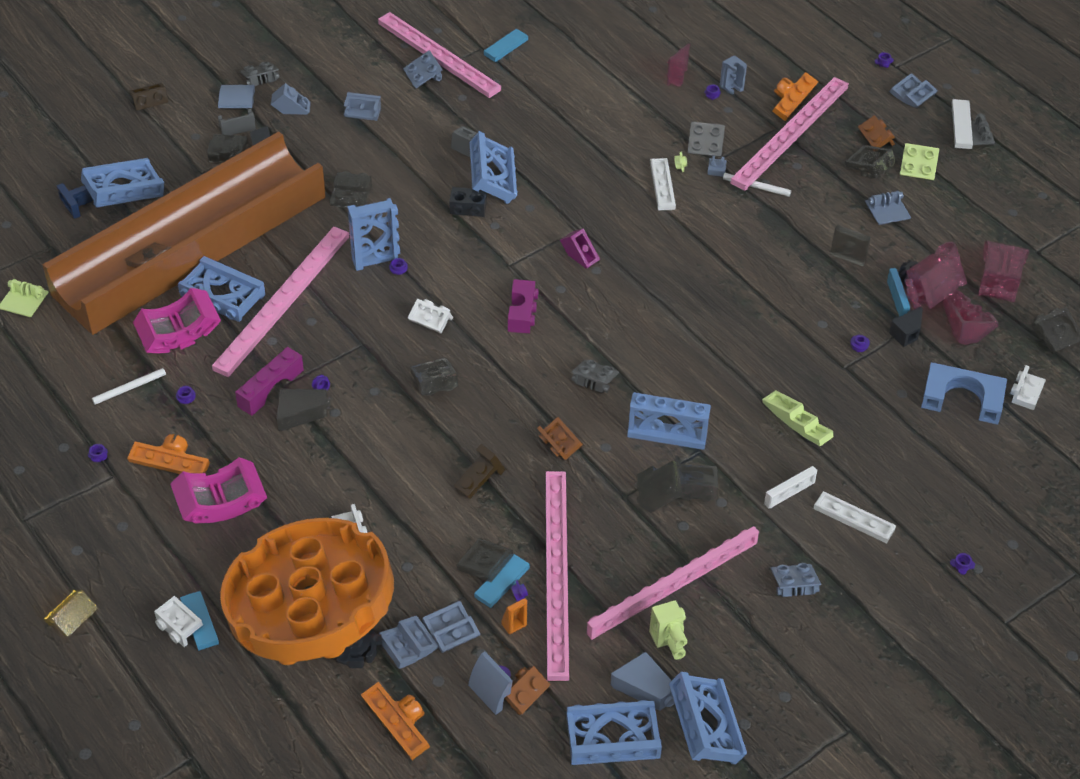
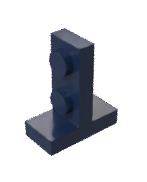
(74, 198)

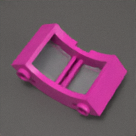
(177, 323)
(219, 495)

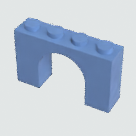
(987, 387)

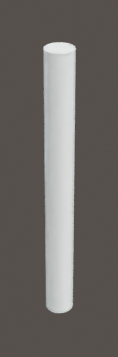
(763, 186)
(128, 386)

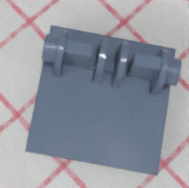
(423, 69)
(888, 207)
(796, 576)

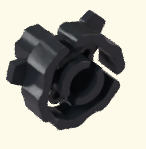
(353, 654)

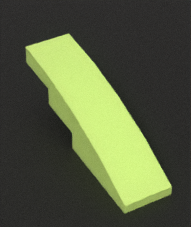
(795, 417)

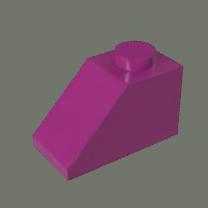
(580, 248)

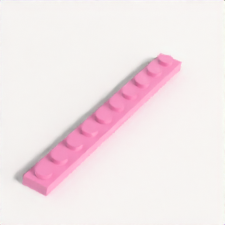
(444, 57)
(667, 585)

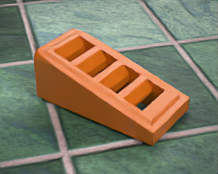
(515, 616)

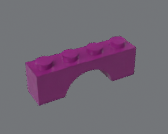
(255, 391)

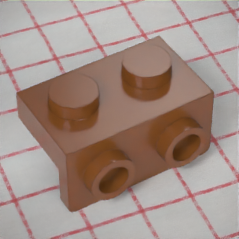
(875, 132)
(560, 437)
(526, 689)

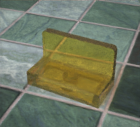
(71, 612)

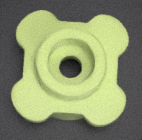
(680, 161)

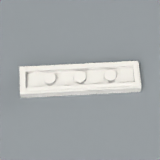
(962, 124)
(662, 184)
(854, 517)

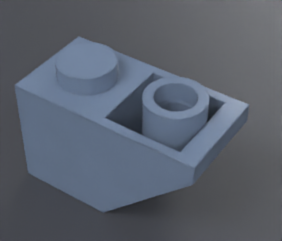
(289, 101)

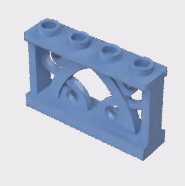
(502, 185)
(112, 193)
(365, 215)
(223, 274)
(679, 434)
(623, 714)
(696, 731)

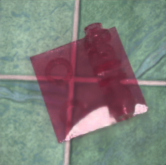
(677, 66)

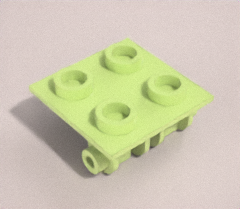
(919, 161)
(23, 298)

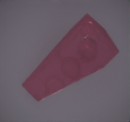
(966, 319)

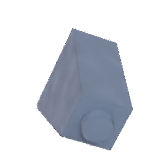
(644, 681)

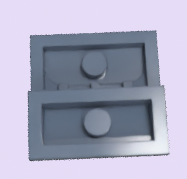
(913, 91)
(236, 96)
(450, 626)
(408, 642)
(490, 682)

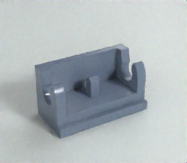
(733, 74)
(362, 106)

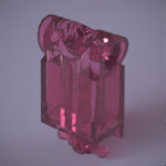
(1002, 270)
(935, 276)

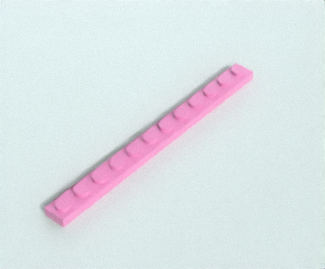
(789, 133)
(280, 302)
(557, 578)

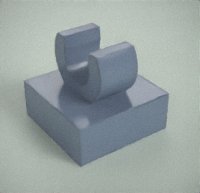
(717, 166)

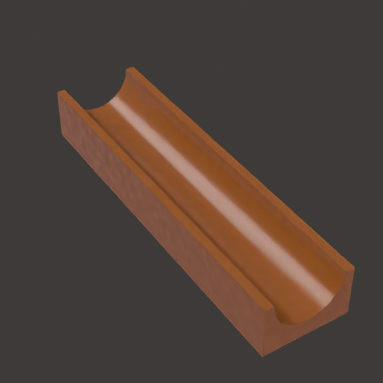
(197, 220)

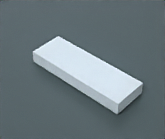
(790, 487)

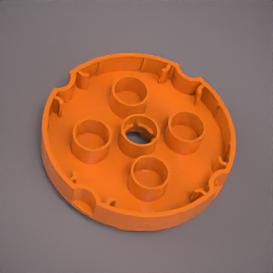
(290, 624)

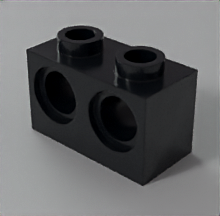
(468, 202)

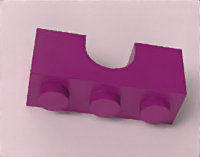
(520, 316)

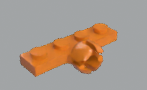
(792, 94)
(168, 456)
(398, 718)

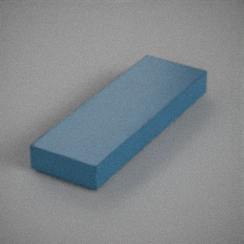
(505, 45)
(897, 291)
(492, 591)
(205, 635)

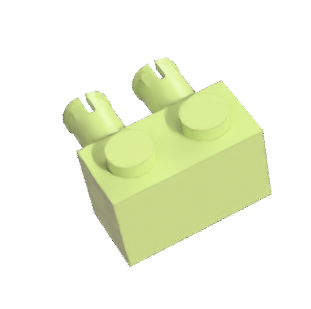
(668, 628)

